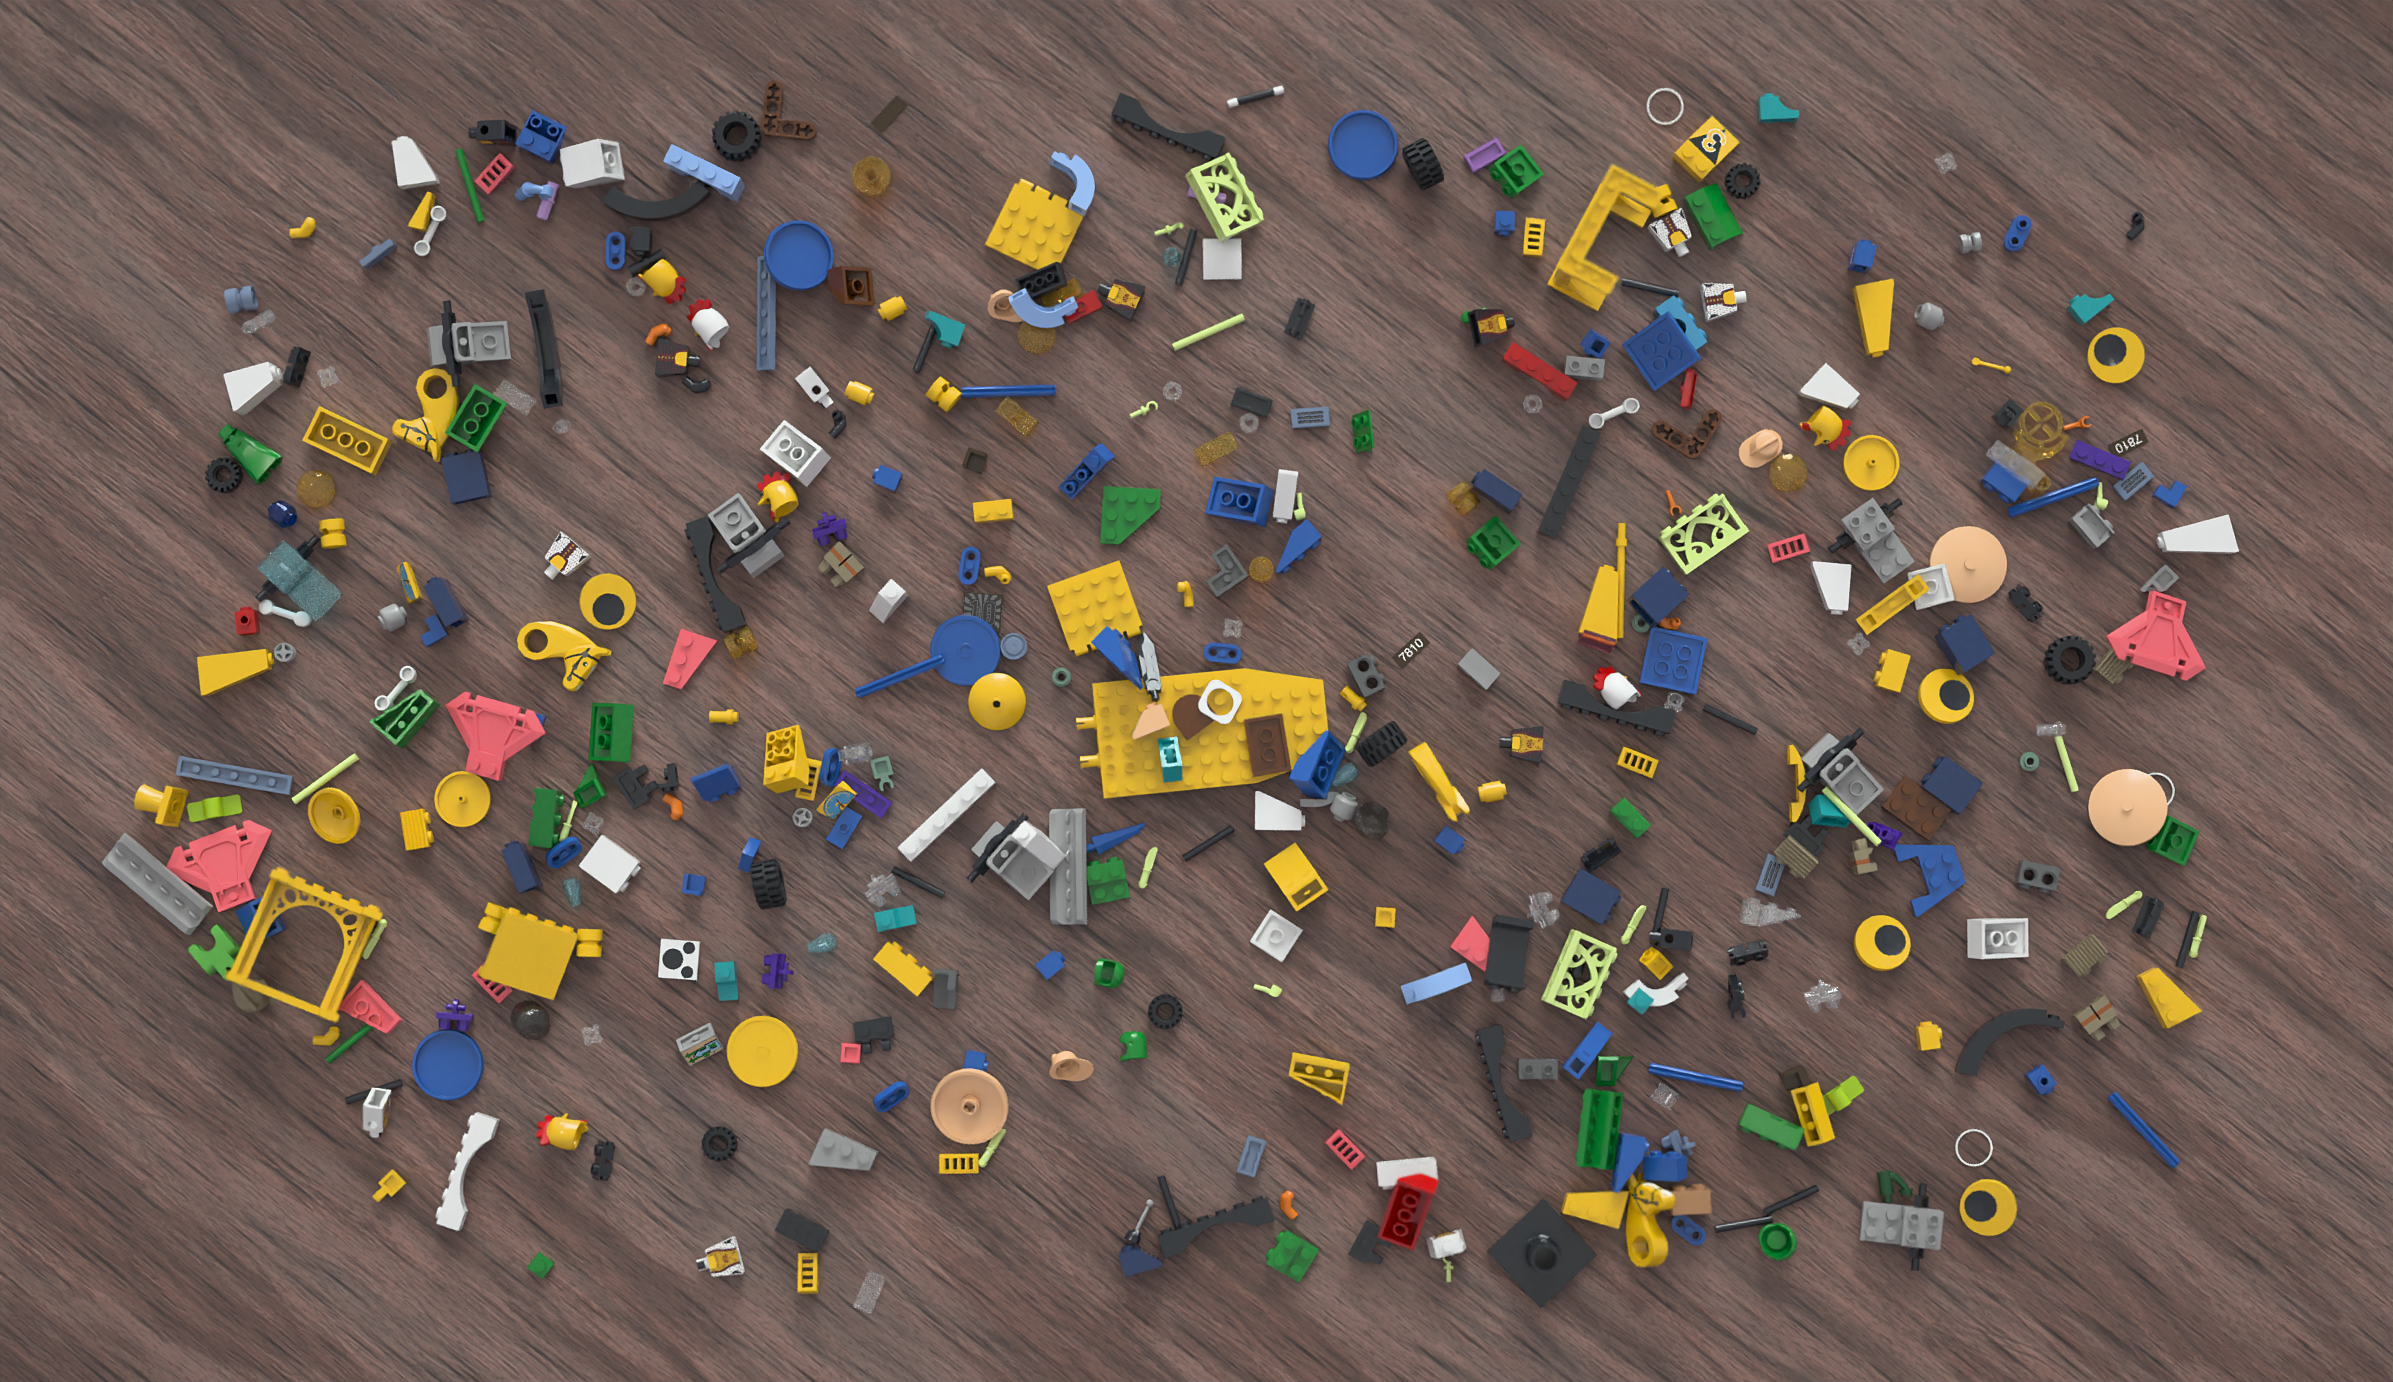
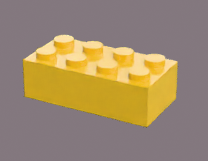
(347, 440)

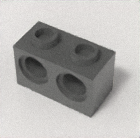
(1362, 677)
(2038, 871)
(1537, 1068)

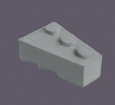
(842, 1152)

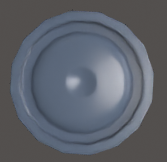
(1013, 646)

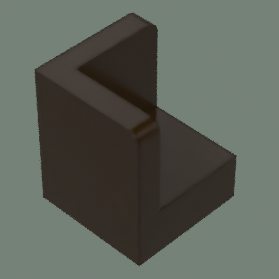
(974, 460)
(1795, 1077)

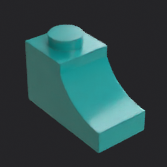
(1772, 110)
(2084, 307)
(948, 330)
(1170, 759)
(1826, 813)
(895, 918)
(727, 980)

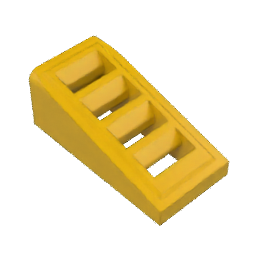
(422, 215)
(1532, 252)
(1620, 762)
(810, 796)
(942, 1163)
(808, 1290)

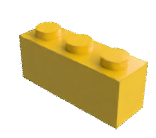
(903, 967)
(1813, 1114)

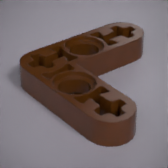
(779, 124)
(1686, 440)

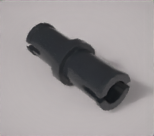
(646, 263)

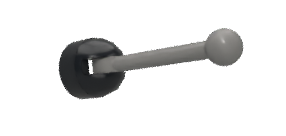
(1134, 1235)

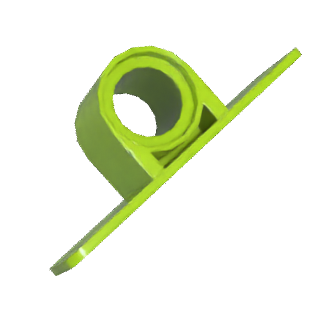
(214, 808)
(1842, 1095)

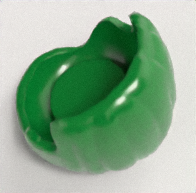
(1777, 1241)

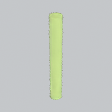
(2066, 764)

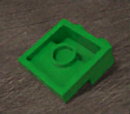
(1515, 172)
(1492, 543)
(2174, 841)
(1107, 881)
(1291, 1255)

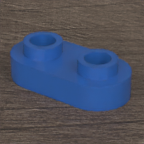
(2017, 233)
(615, 251)
(969, 565)
(1222, 653)
(830, 768)
(564, 852)
(891, 1096)
(1687, 1229)

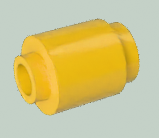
(892, 308)
(859, 393)
(1492, 791)

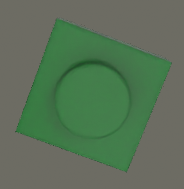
(540, 1265)

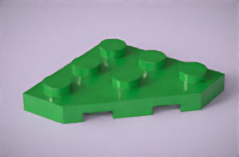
(1125, 511)

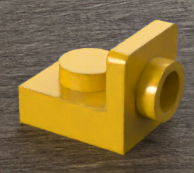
(1656, 962)

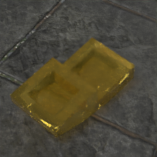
(1056, 297)
(1016, 416)
(1216, 448)

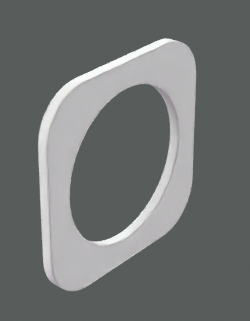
(1202, 704)

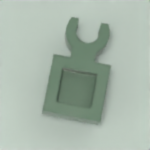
(882, 769)

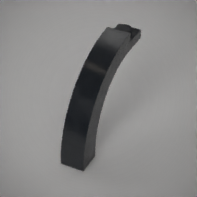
(657, 210)
(547, 349)
(1984, 1036)

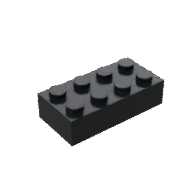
(1043, 281)
(801, 1230)

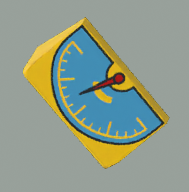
(409, 582)
(836, 801)

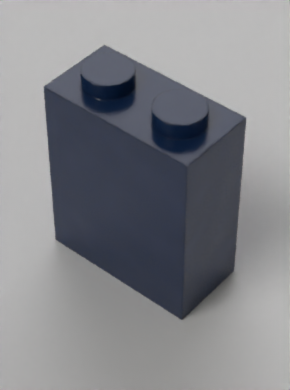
(466, 476)
(1496, 490)
(1657, 597)
(445, 602)
(1963, 643)
(1950, 784)
(521, 866)
(1591, 897)

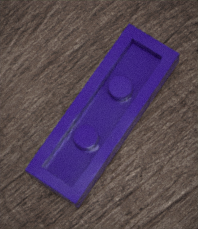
(2099, 460)
(866, 795)

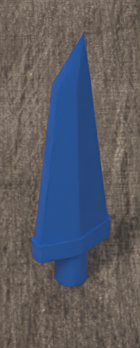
(1108, 840)

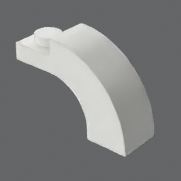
(1663, 995)

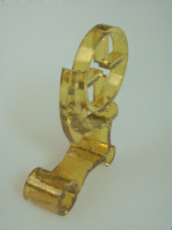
(2035, 453)

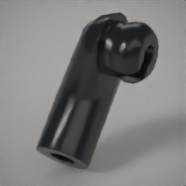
(2138, 226)
(839, 422)
(1576, 972)

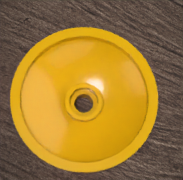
(997, 688)
(326, 815)

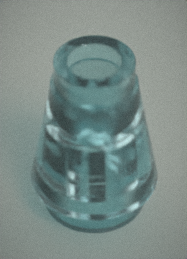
(1171, 261)
(1345, 775)
(572, 891)
(823, 943)

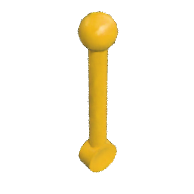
(1976, 361)

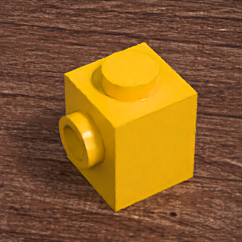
(1928, 1036)

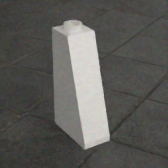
(2208, 536)

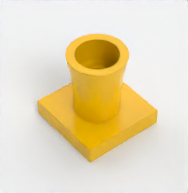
(167, 804)

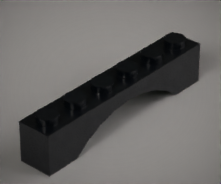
(1204, 143)
(1568, 482)
(702, 537)
(1578, 697)
(1492, 1044)
(1253, 1213)

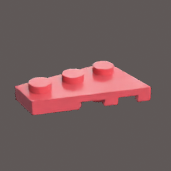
(686, 657)
(1472, 943)
(370, 1008)

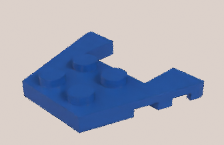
(1939, 869)

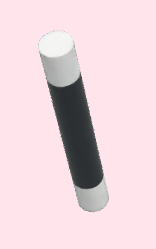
(1256, 96)

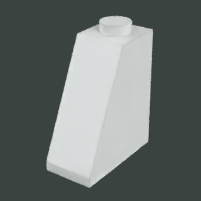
(411, 166)
(1830, 389)
(1285, 496)
(1833, 585)
(888, 600)
(1276, 815)
(1039, 844)

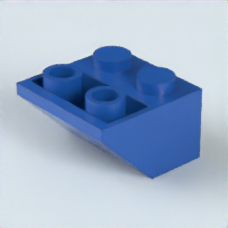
(542, 137)
(246, 916)

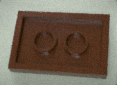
(1267, 745)
(1916, 808)

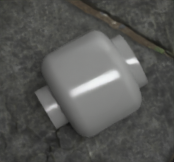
(1929, 316)
(392, 617)
(1344, 806)

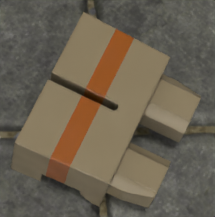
(847, 571)
(1859, 857)
(2096, 1015)

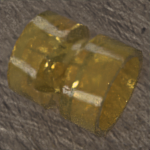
(1467, 503)
(1261, 570)
(746, 638)

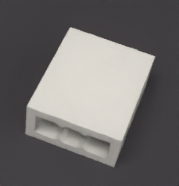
(610, 864)

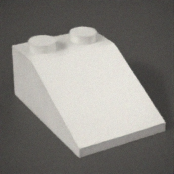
(795, 453)
(1997, 938)

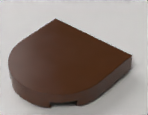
(1189, 717)

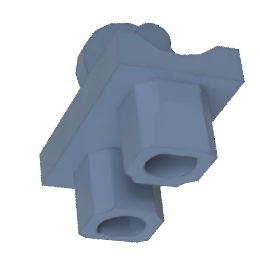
(1674, 1140)

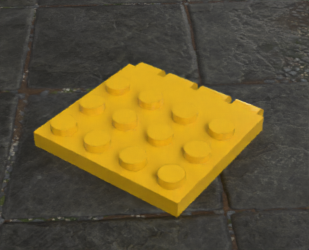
(1034, 227)
(1093, 602)

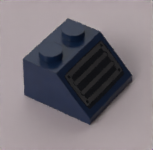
(1137, 1260)

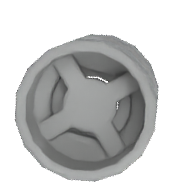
(1970, 242)

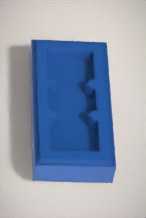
(844, 827)

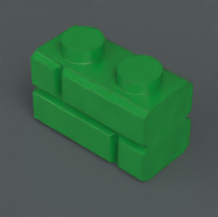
(1629, 818)

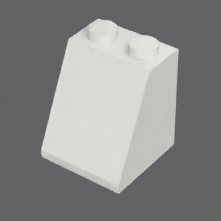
(591, 163)
(252, 385)

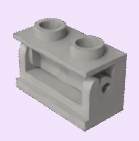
(1584, 368)
(2092, 526)

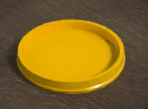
(762, 1051)

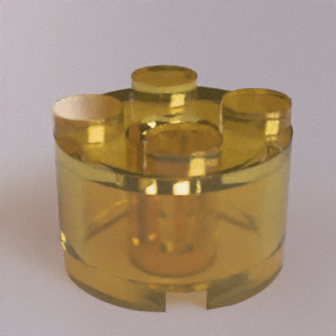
(867, 167)

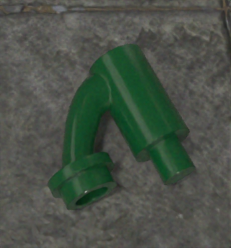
(1886, 1188)

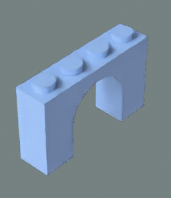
(689, 164)

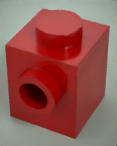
(247, 621)

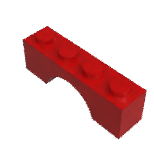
(1548, 376)

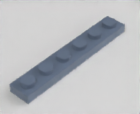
(765, 317)
(234, 775)

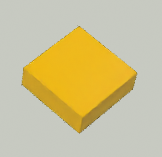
(1385, 917)

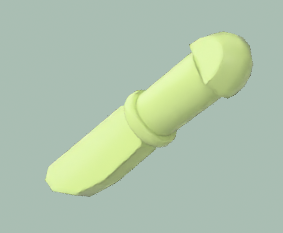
(1356, 732)
(566, 826)
(1147, 867)
(2117, 908)
(374, 938)
(1625, 939)
(2197, 939)
(991, 1147)

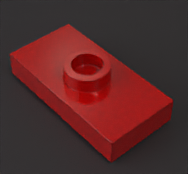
(1086, 305)
(1688, 389)

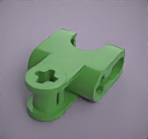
(221, 957)

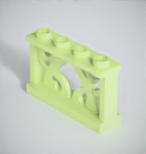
(1242, 195)
(1729, 534)
(1555, 986)

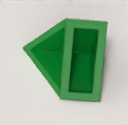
(590, 789)
(1610, 1069)

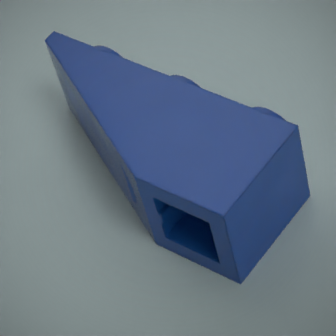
(1086, 471)
(1301, 539)
(1587, 1050)

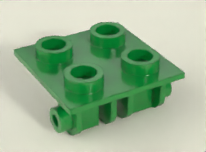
(1363, 432)

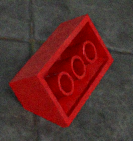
(1408, 1210)

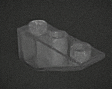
(2015, 464)
(1760, 915)

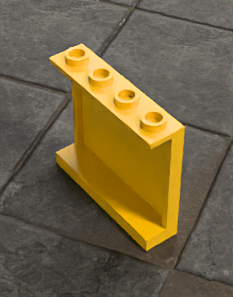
(529, 953)

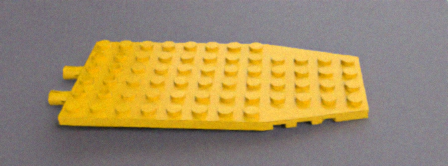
(1215, 754)

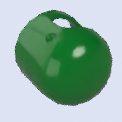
(1108, 973)
(1136, 1045)

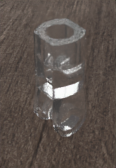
(259, 322)

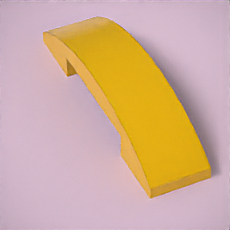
(1892, 604)
(1794, 758)

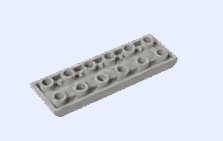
(1069, 878)
(157, 884)

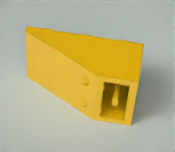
(785, 760)
(1295, 876)

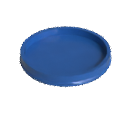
(1363, 145)
(798, 255)
(968, 648)
(447, 1064)

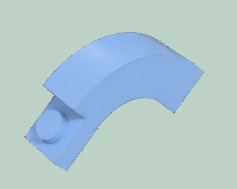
(1083, 180)
(1041, 316)
(1436, 983)

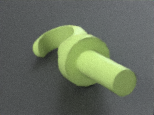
(1168, 229)
(1143, 410)
(1448, 1268)

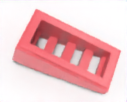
(489, 169)
(1802, 537)
(482, 981)
(1333, 1138)

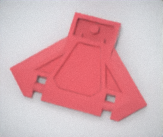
(2158, 639)
(492, 732)
(223, 863)

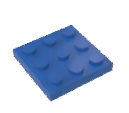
(1661, 351)
(1673, 660)

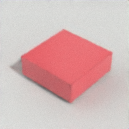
(850, 1053)

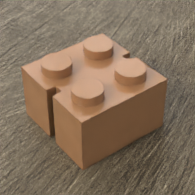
(1691, 1200)

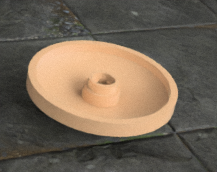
(1973, 562)
(2127, 807)
(969, 1106)

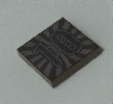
(985, 607)

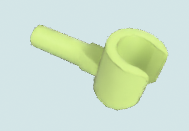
(2099, 502)
(1299, 513)
(1274, 991)

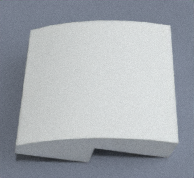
(1222, 259)

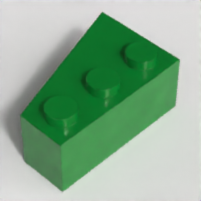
(406, 718)
(546, 818)
(1770, 1127)

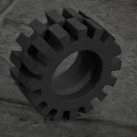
(1742, 192)
(212, 472)
(1165, 1023)
(707, 1146)

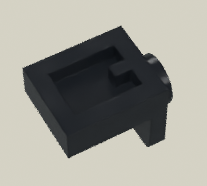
(671, 775)

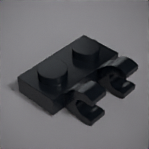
(632, 788)
(1808, 841)
(1736, 996)
(874, 1029)
(1365, 1243)

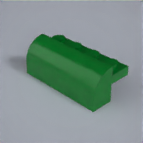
(1599, 1129)

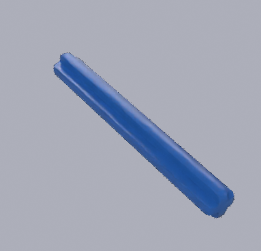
(1010, 391)
(2053, 497)
(899, 676)
(1695, 1077)
(2143, 1129)

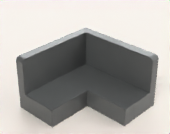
(1231, 572)
(945, 988)

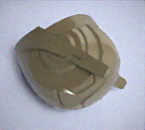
(249, 999)

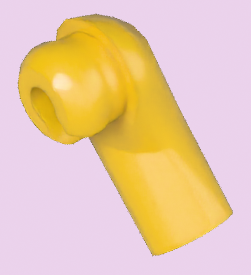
(305, 230)
(1000, 572)
(1187, 592)
(329, 1038)

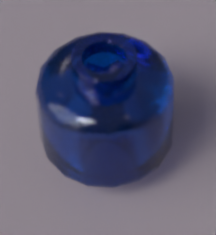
(282, 514)

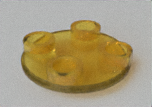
(1036, 339)
(1788, 472)
(316, 489)

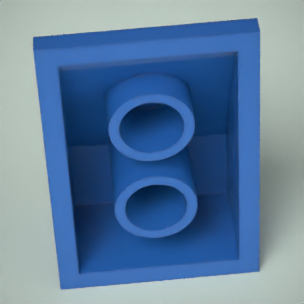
(1240, 501)
(1118, 653)
(1318, 766)
(716, 783)
(1628, 1156)

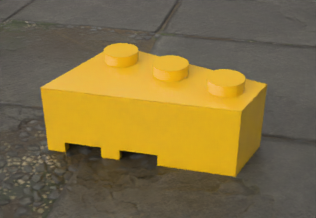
(2166, 998)
(1321, 1074)
(1596, 1206)

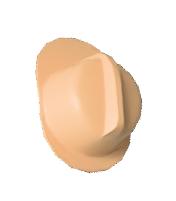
(1000, 307)
(1760, 448)
(1069, 1067)

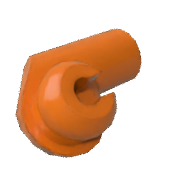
(662, 329)
(1670, 623)
(676, 806)
(1285, 1205)

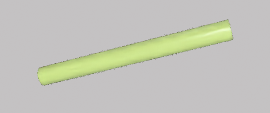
(1208, 332)
(325, 778)
(1851, 815)

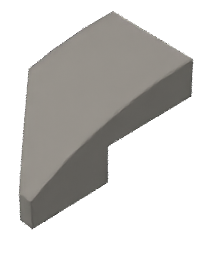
(2160, 580)
(1318, 802)

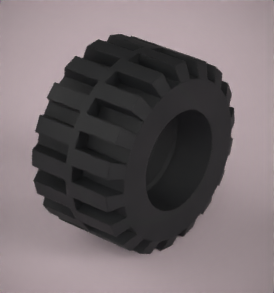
(728, 122)
(1423, 164)
(2085, 654)
(1381, 744)
(768, 884)

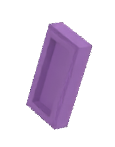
(1485, 155)

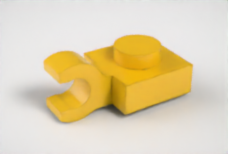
(390, 1185)

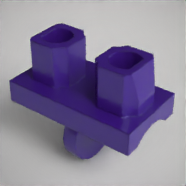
(822, 532)
(1887, 835)
(779, 970)
(445, 1018)

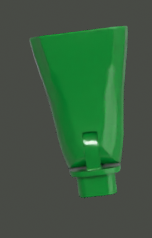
(250, 453)

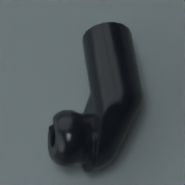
(697, 387)

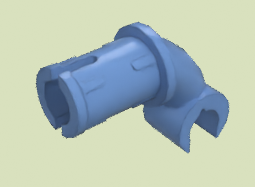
(529, 190)

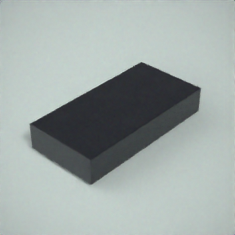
(1251, 402)

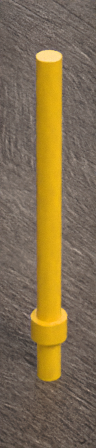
(1621, 542)

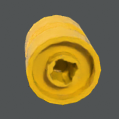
(1668, 204)
(943, 394)
(332, 533)
(493, 919)
(589, 942)

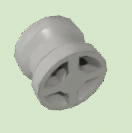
(281, 651)
(800, 819)

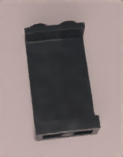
(1507, 953)

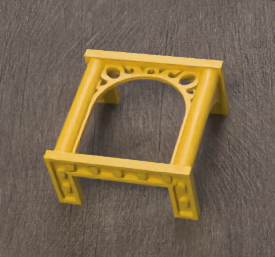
(1581, 278)
(365, 922)

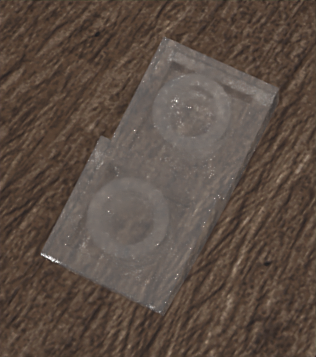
(515, 397)
(869, 1292)

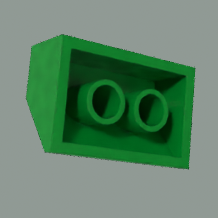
(1712, 216)
(476, 418)
(611, 732)

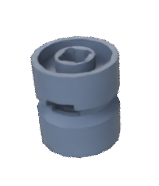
(241, 299)

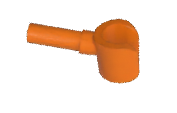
(2080, 423)
(1672, 504)

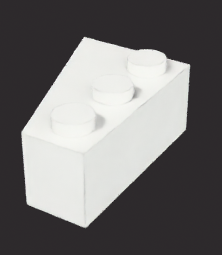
(1390, 1170)

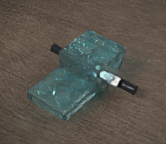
(298, 578)

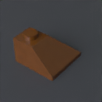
(851, 285)

